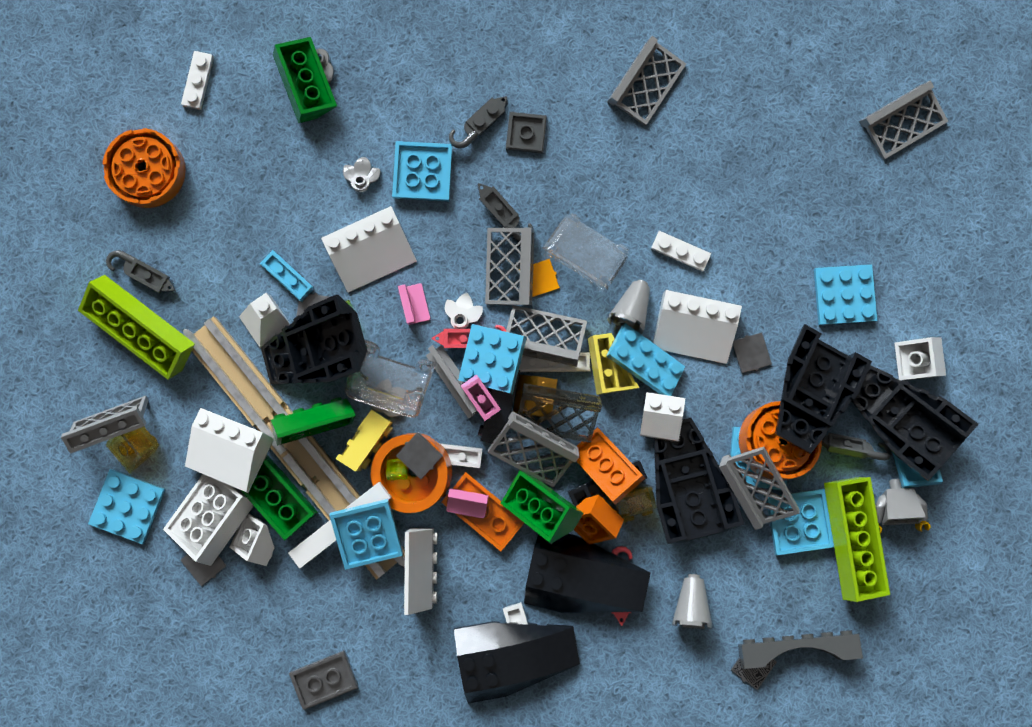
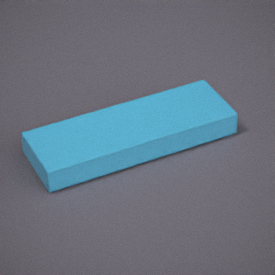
(287, 276)

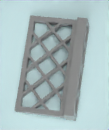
(637, 68)
(901, 104)
(526, 266)
(546, 351)
(450, 374)
(106, 425)
(544, 439)
(743, 489)

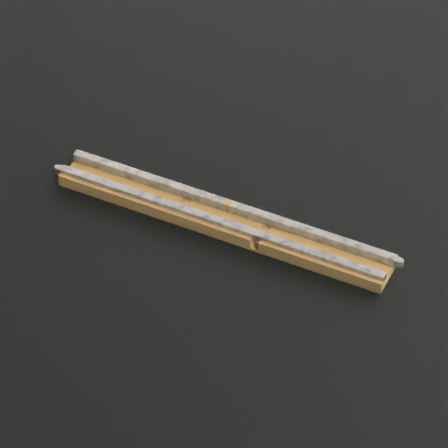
(259, 405)

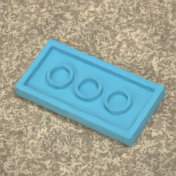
(645, 360)

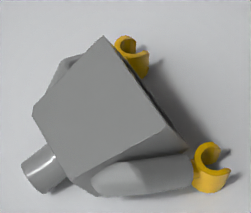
(901, 507)

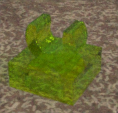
(396, 470)

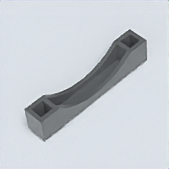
(759, 654)

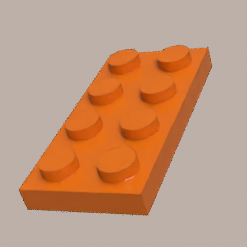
(608, 467)
(498, 524)

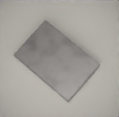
(323, 680)

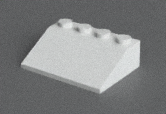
(369, 249)
(696, 326)
(226, 450)
(208, 519)
(419, 570)

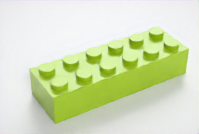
(136, 326)
(856, 539)

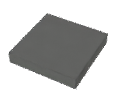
(526, 132)

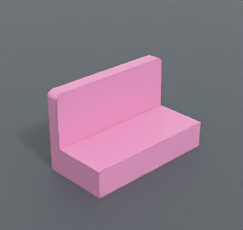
(414, 303)
(467, 503)

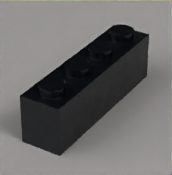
(495, 423)

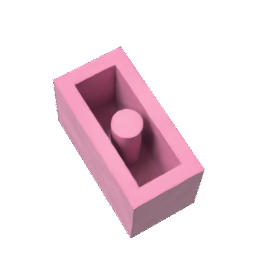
(480, 397)

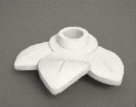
(463, 308)

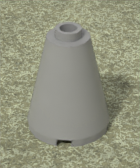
(632, 307)
(693, 605)

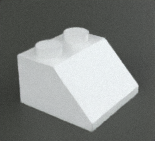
(920, 358)
(662, 417)

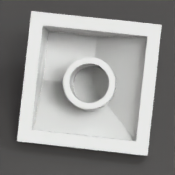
(263, 319)
(253, 541)

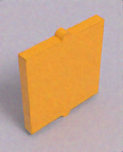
(543, 278)

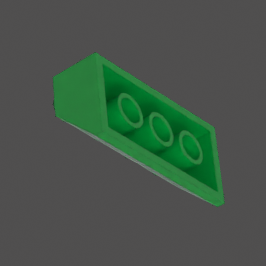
(304, 79)
(312, 421)
(279, 500)
(541, 507)

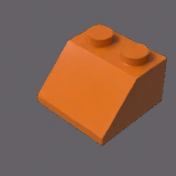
(599, 520)

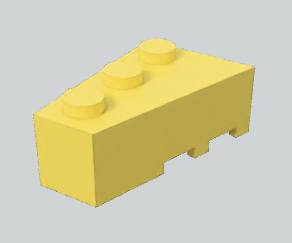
(607, 374)
(365, 441)

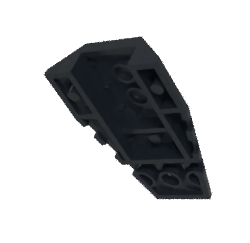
(317, 345)
(816, 389)
(912, 422)
(691, 489)
(583, 578)
(511, 656)

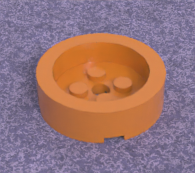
(163, 170)
(759, 431)
(412, 493)

